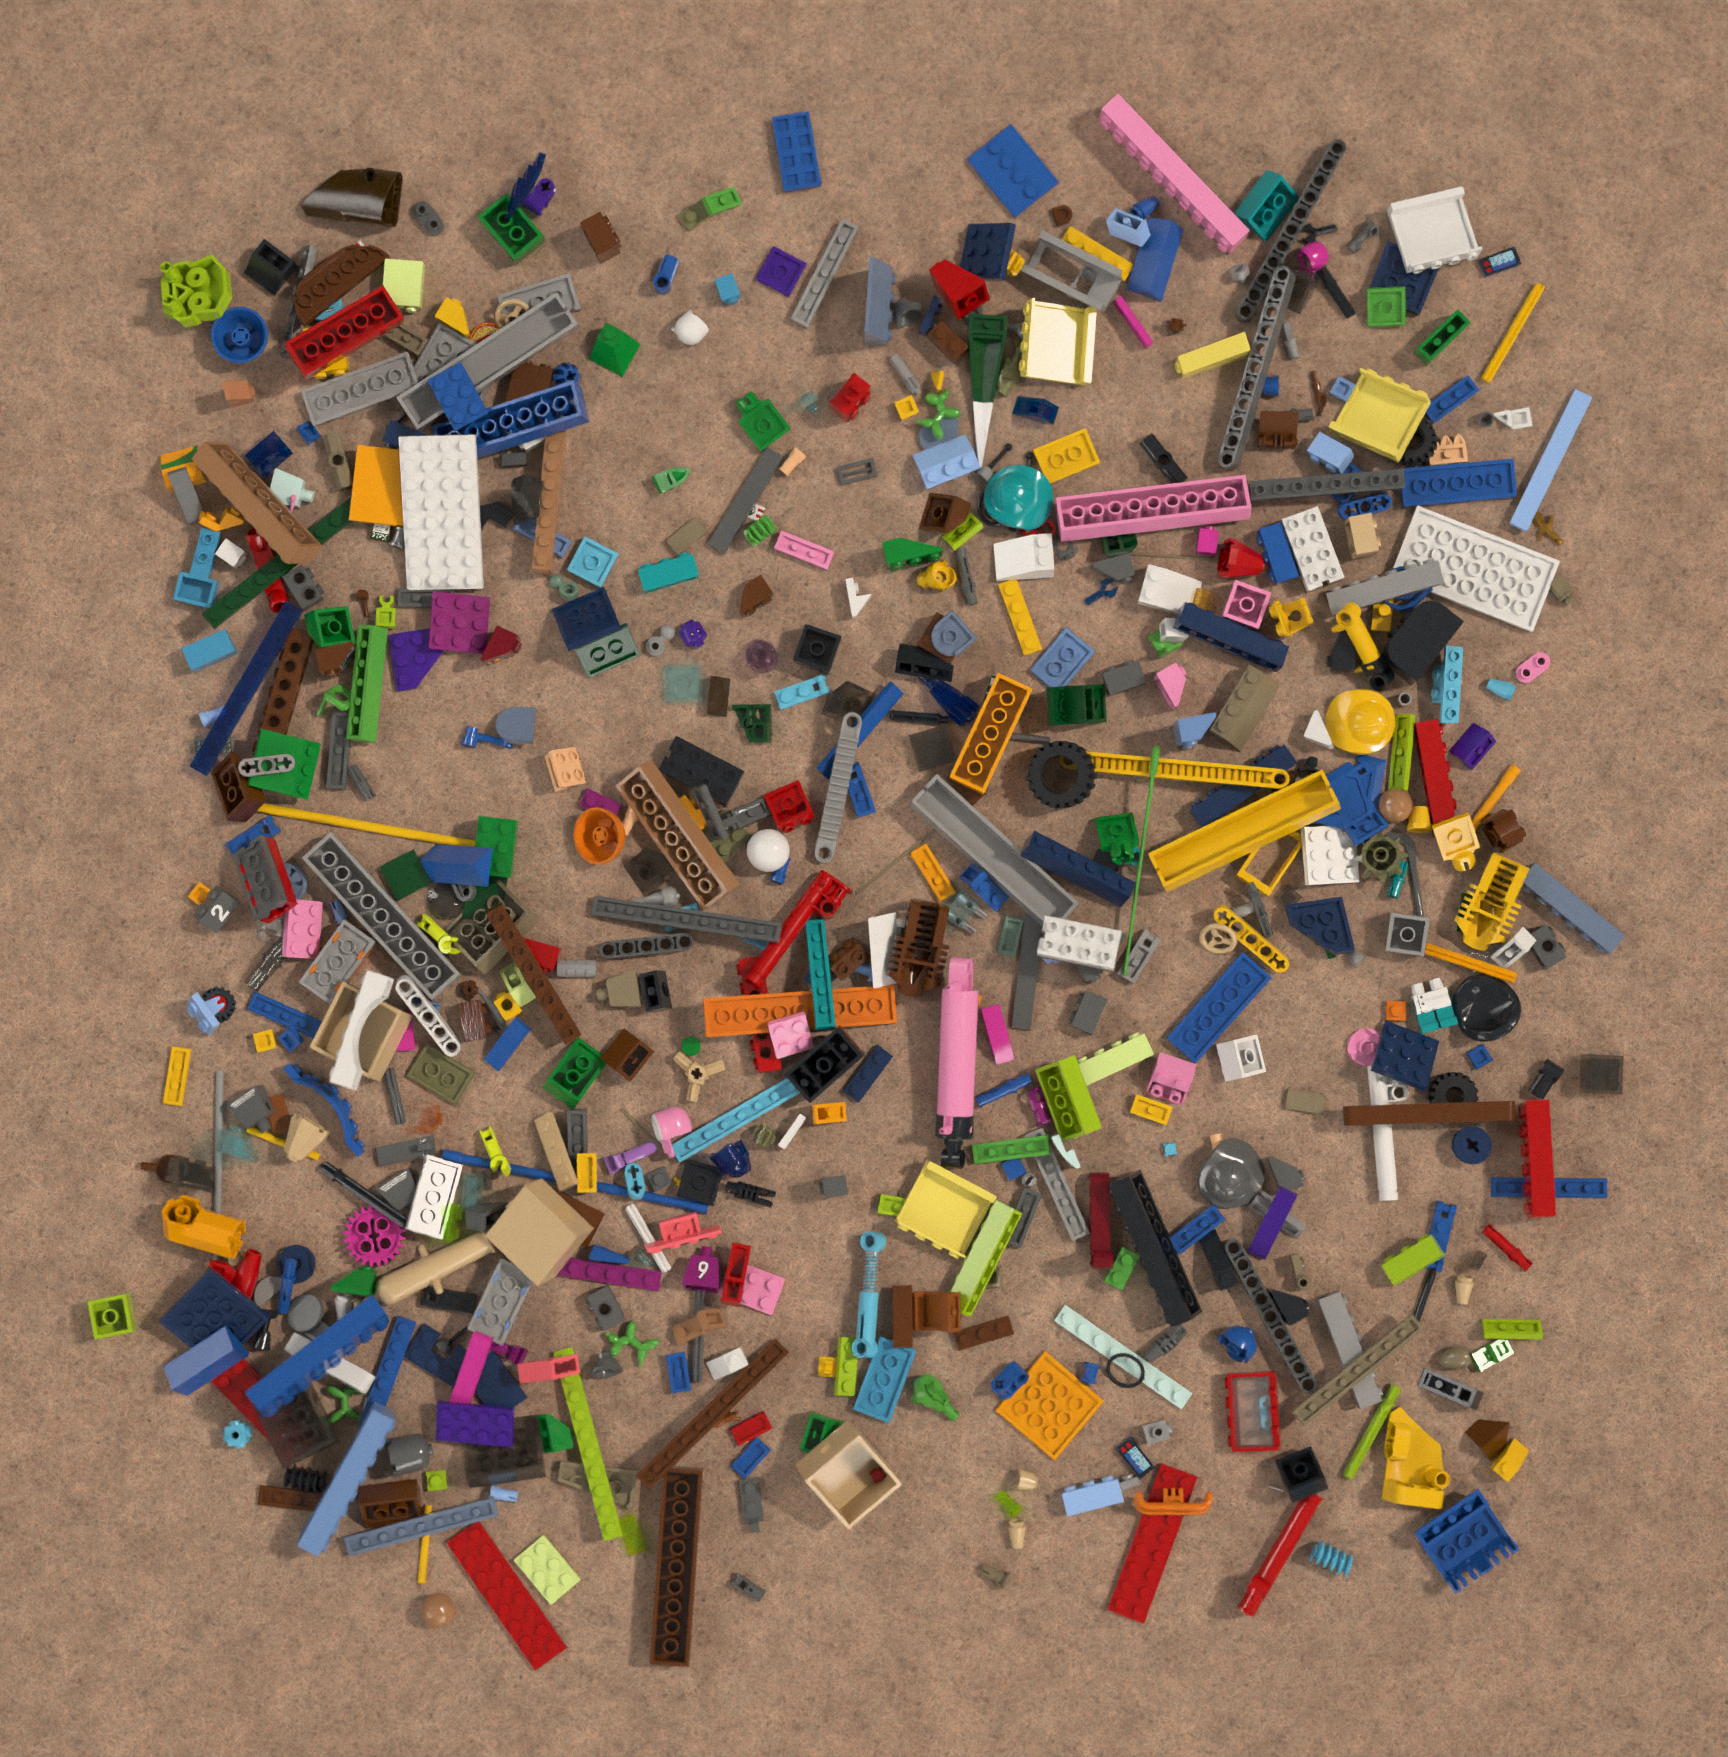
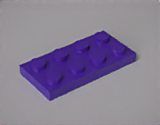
(475, 1424)

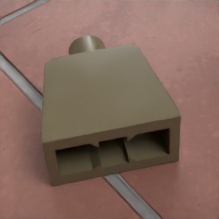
(622, 990)

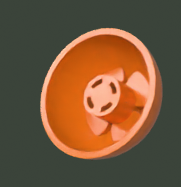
(599, 835)

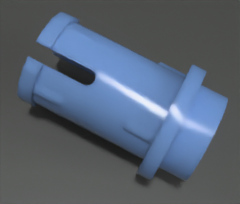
(338, 911)

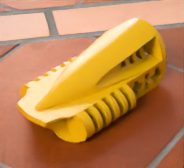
(1492, 903)

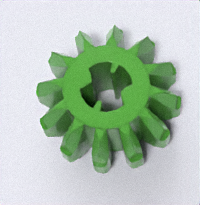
(759, 530)

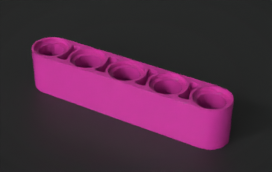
(471, 1368)

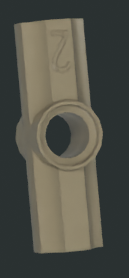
(341, 472)

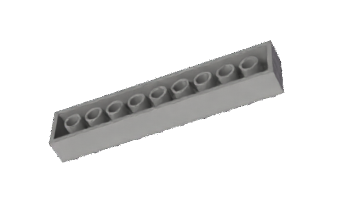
(382, 916)

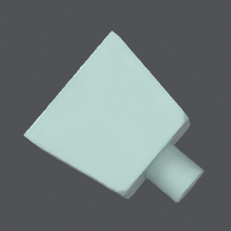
(285, 485)

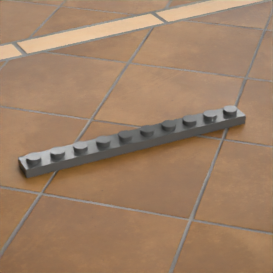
(687, 919)

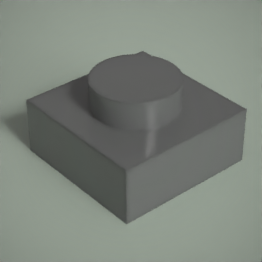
(659, 1179)

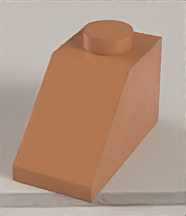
(238, 392)

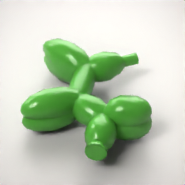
(950, 413)
(629, 1338)
(345, 1410)

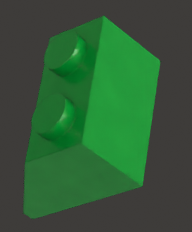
(329, 626)

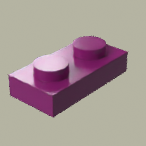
(593, 799)

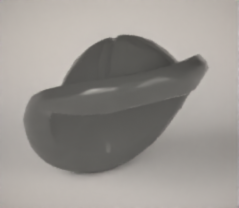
(1231, 1174)

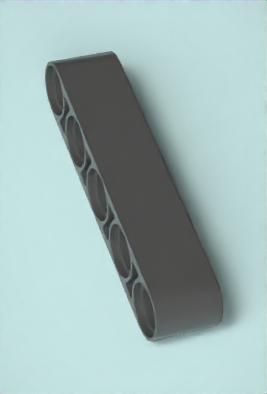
(637, 946)

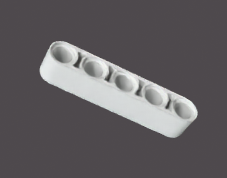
(426, 1006)
(344, 1372)

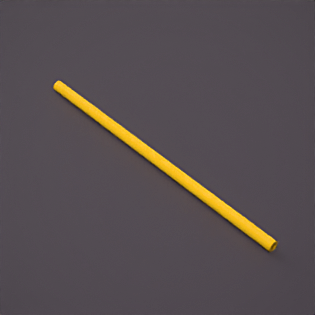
(364, 825)

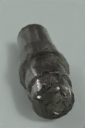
(266, 966)

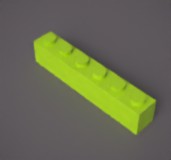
(985, 1255)

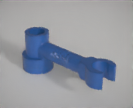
(471, 738)

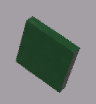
(405, 875)

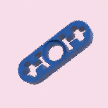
(1372, 508)

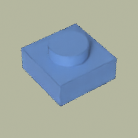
(1342, 389)

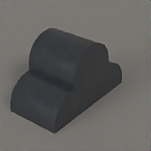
(824, 1064)

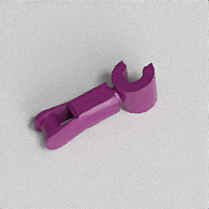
(513, 1353)

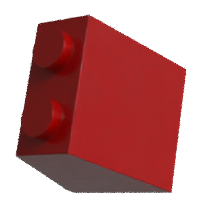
(958, 288)

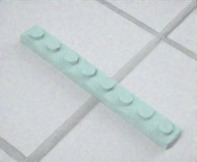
(1109, 1347)

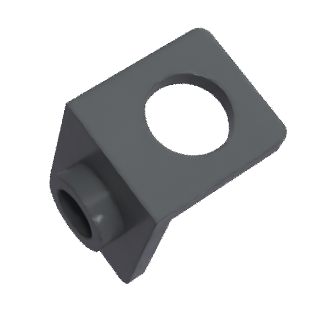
(1067, 554)

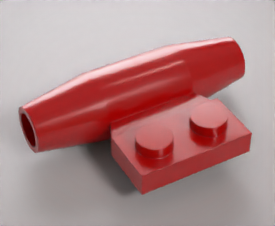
(245, 1275)

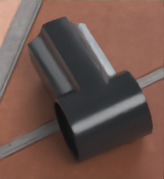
(1546, 1078)

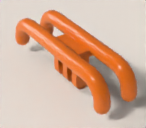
(1172, 1504)

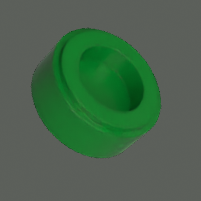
(691, 1046)

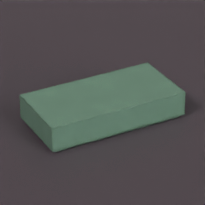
(1010, 936)

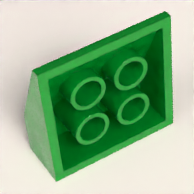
(292, 783)

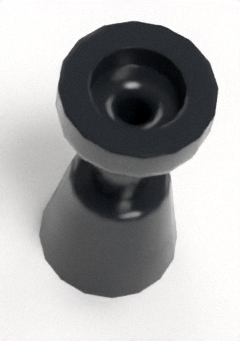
(263, 1337)

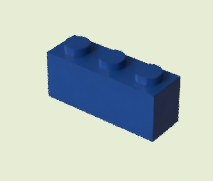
(1277, 554)

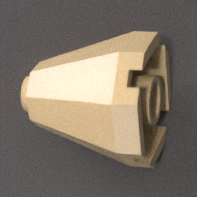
(303, 1137)

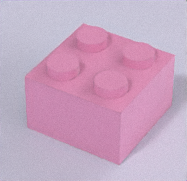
(1246, 605)

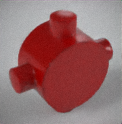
(877, 1474)

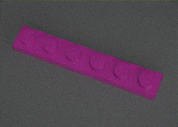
(611, 1273)

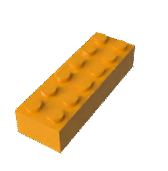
(990, 733)

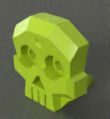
(183, 292)

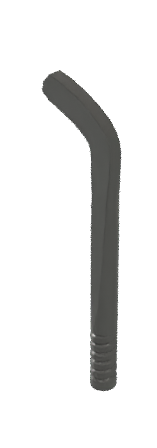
(1413, 869)

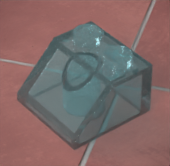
(238, 1144)

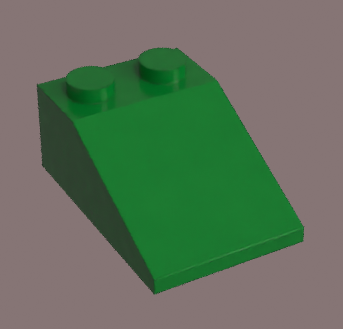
(574, 1073)

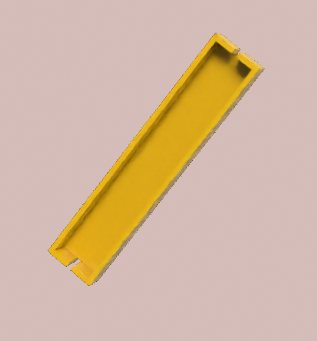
(1244, 831)

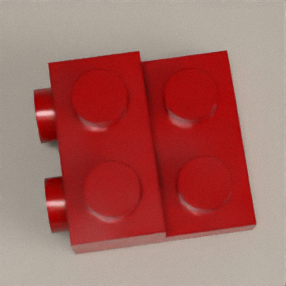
(789, 807)

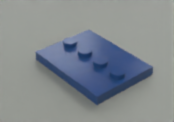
(1012, 171)

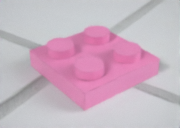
(790, 1035)

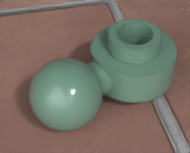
(567, 590)

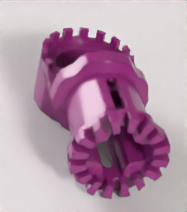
(1039, 1106)

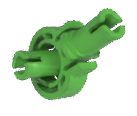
(929, 1386)

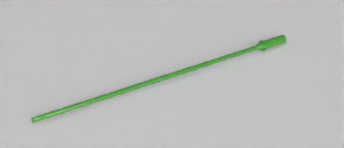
(1153, 769)

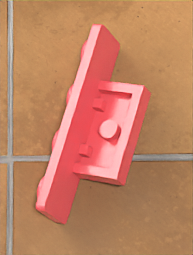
(679, 1231)

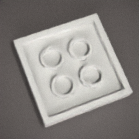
(1328, 856)

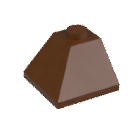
(944, 513)

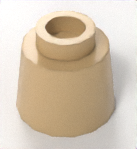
(1026, 1480)

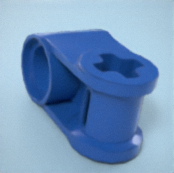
(1010, 1379)

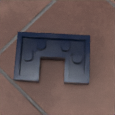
(423, 1356)

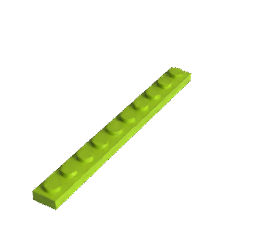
(590, 1453)

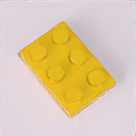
(1066, 456)

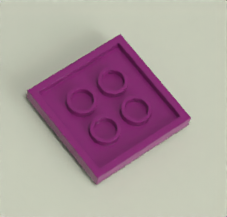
(458, 622)

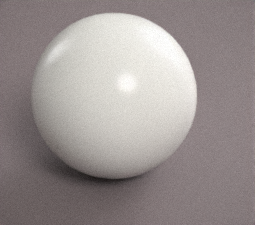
(768, 850)

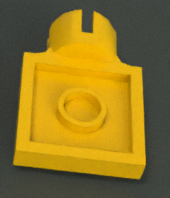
(1457, 841)

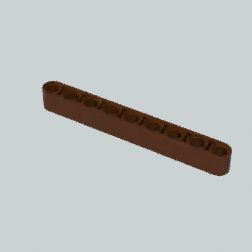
(1429, 1113)

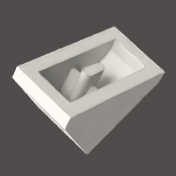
(1317, 732)

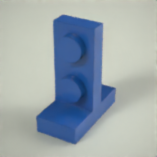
(983, 886)

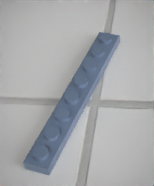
(421, 1526)

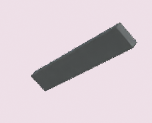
(745, 500)
(1027, 974)

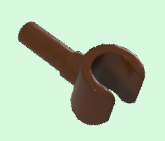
(363, 595)

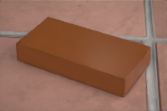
(280, 1119)

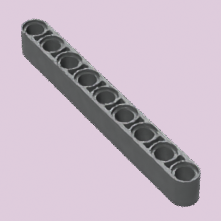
(1277, 1322)

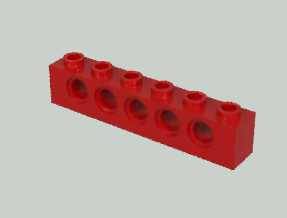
(760, 1063)

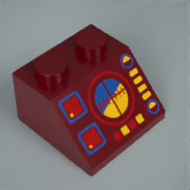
(501, 646)

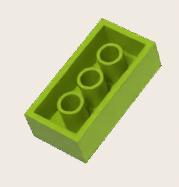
(1068, 1098)

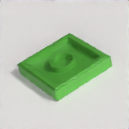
(1386, 306)

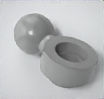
(666, 633)

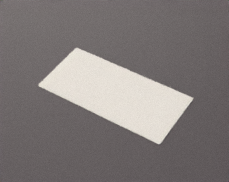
(882, 934)

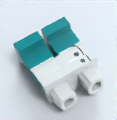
(1430, 1003)

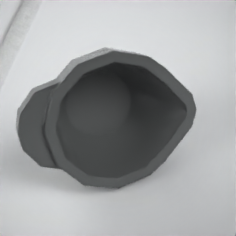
(906, 312)
(606, 1366)

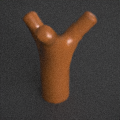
(729, 1417)

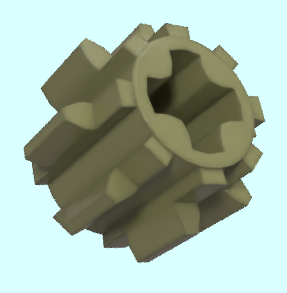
(764, 1135)

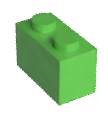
(1122, 1268)

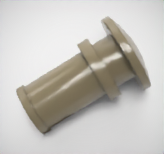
(996, 1575)

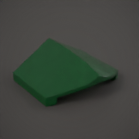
(1119, 544)

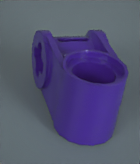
(538, 198)

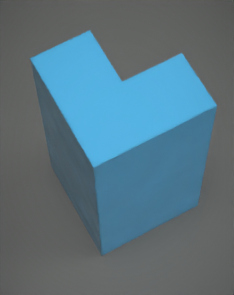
(209, 651)

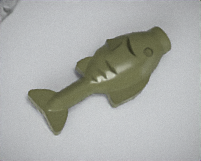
(1010, 374)

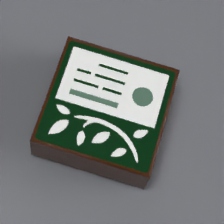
(381, 533)

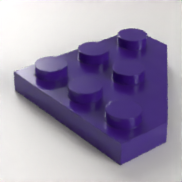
(411, 658)

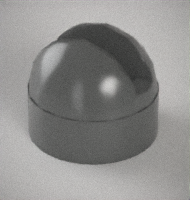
(1486, 423)

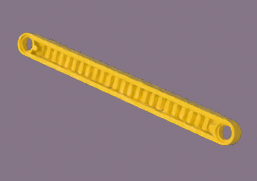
(1185, 770)

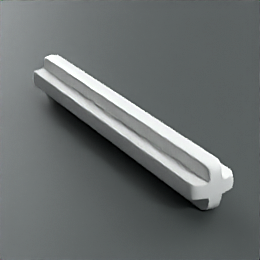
(647, 1236)

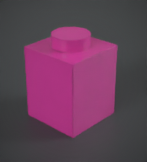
(1207, 541)

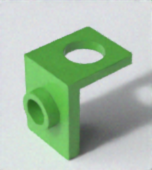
(1162, 648)

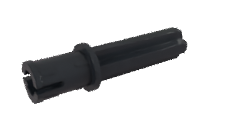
(1336, 292)

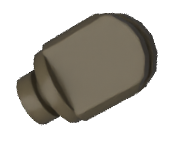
(1562, 590)

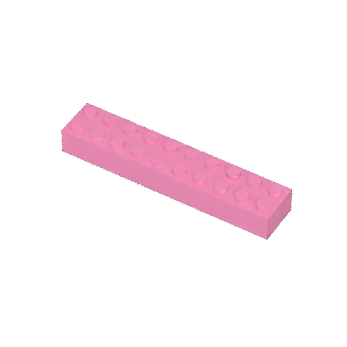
(1173, 174)
(1153, 508)

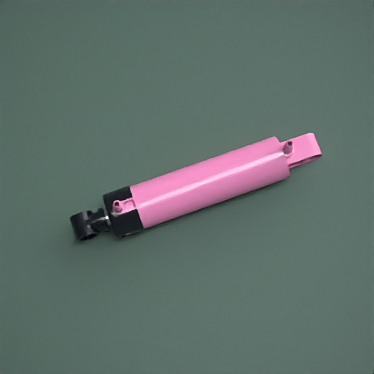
(957, 1062)

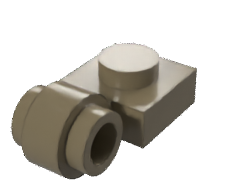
(1297, 1265)

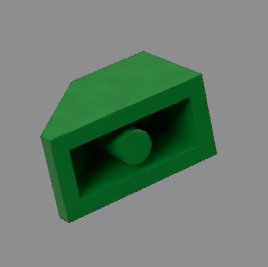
(554, 1434)

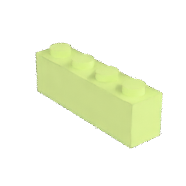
(1115, 1059)

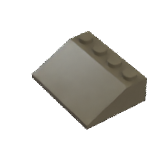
(479, 938)

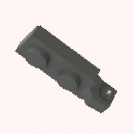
(747, 815)
(751, 1502)

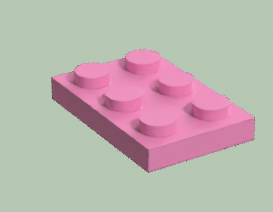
(302, 930)
(760, 1289)

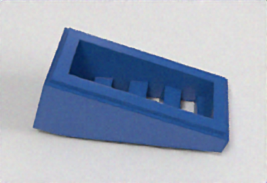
(606, 1255)

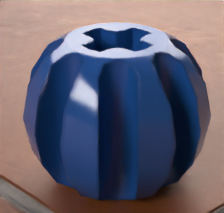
(565, 373)

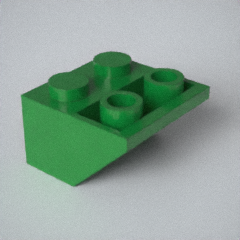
(818, 1429)

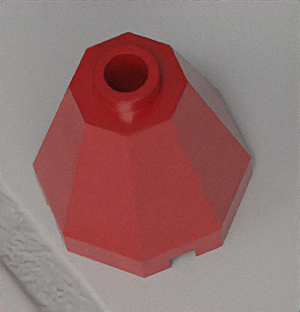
(1239, 559)

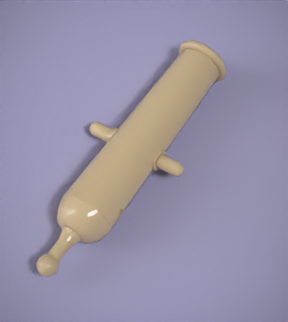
(430, 1269)

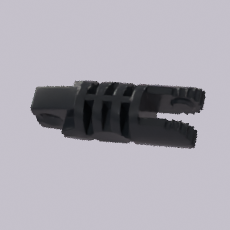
(750, 1193)

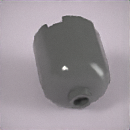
(409, 1453)

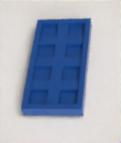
(796, 151)

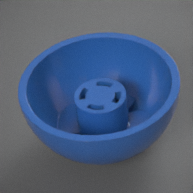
(234, 327)

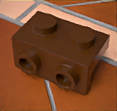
(847, 958)

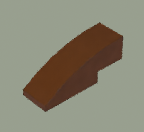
(902, 1316)

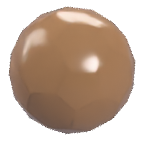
(1395, 805)
(438, 1610)

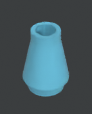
(1501, 688)

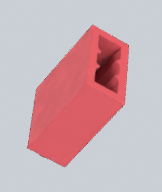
(548, 1368)

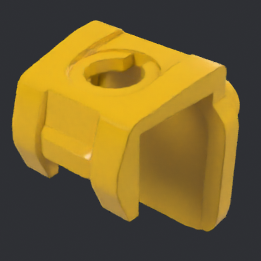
(1283, 611)

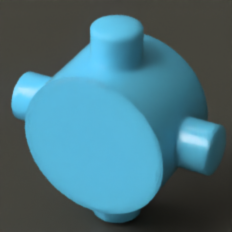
(1170, 1149)

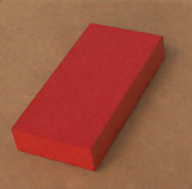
(751, 1428)

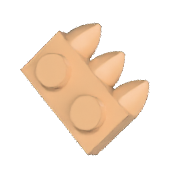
(1449, 453)

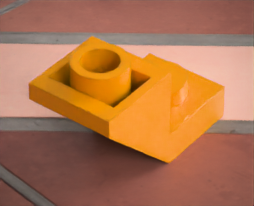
(229, 518)

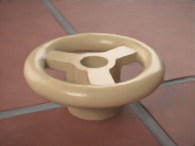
(507, 317)
(1219, 935)

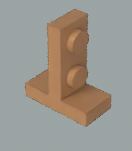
(698, 1325)

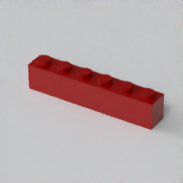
(1435, 770)

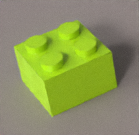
(112, 1316)

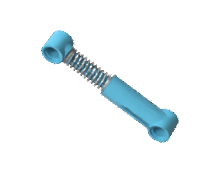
(868, 1297)

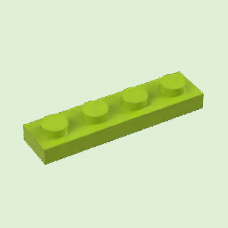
(1401, 751)

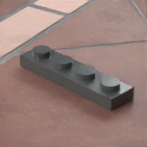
(338, 752)

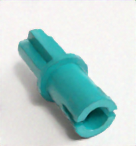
(1397, 881)

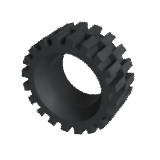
(1085, 774)

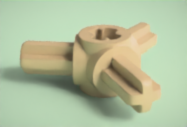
(706, 1070)

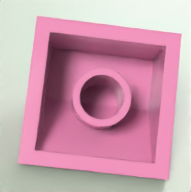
(1171, 684)

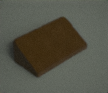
(718, 696)

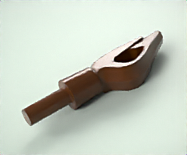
(1318, 394)

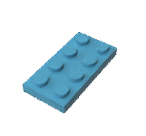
(884, 1380)

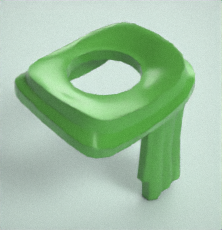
(330, 696)

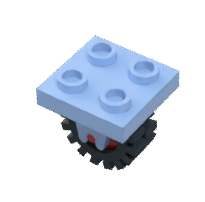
(211, 1009)

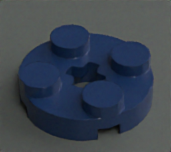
(304, 1255)

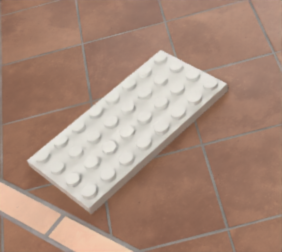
(441, 512)
(1480, 568)

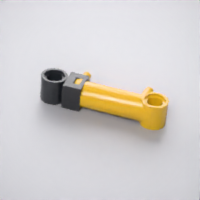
(1374, 663)

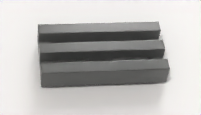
(860, 478)

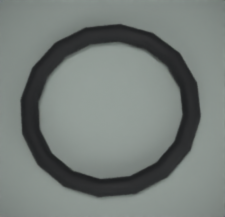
(1122, 1384)

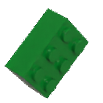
(515, 235)
(502, 837)

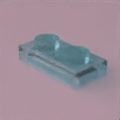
(471, 1190)

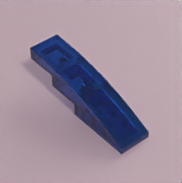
(524, 185)

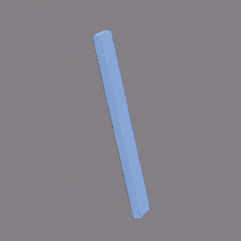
(1550, 460)

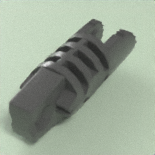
(1166, 1343)

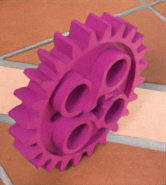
(357, 1238)

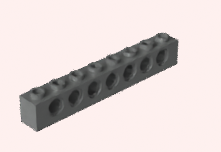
(1327, 485)

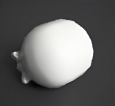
(690, 328)

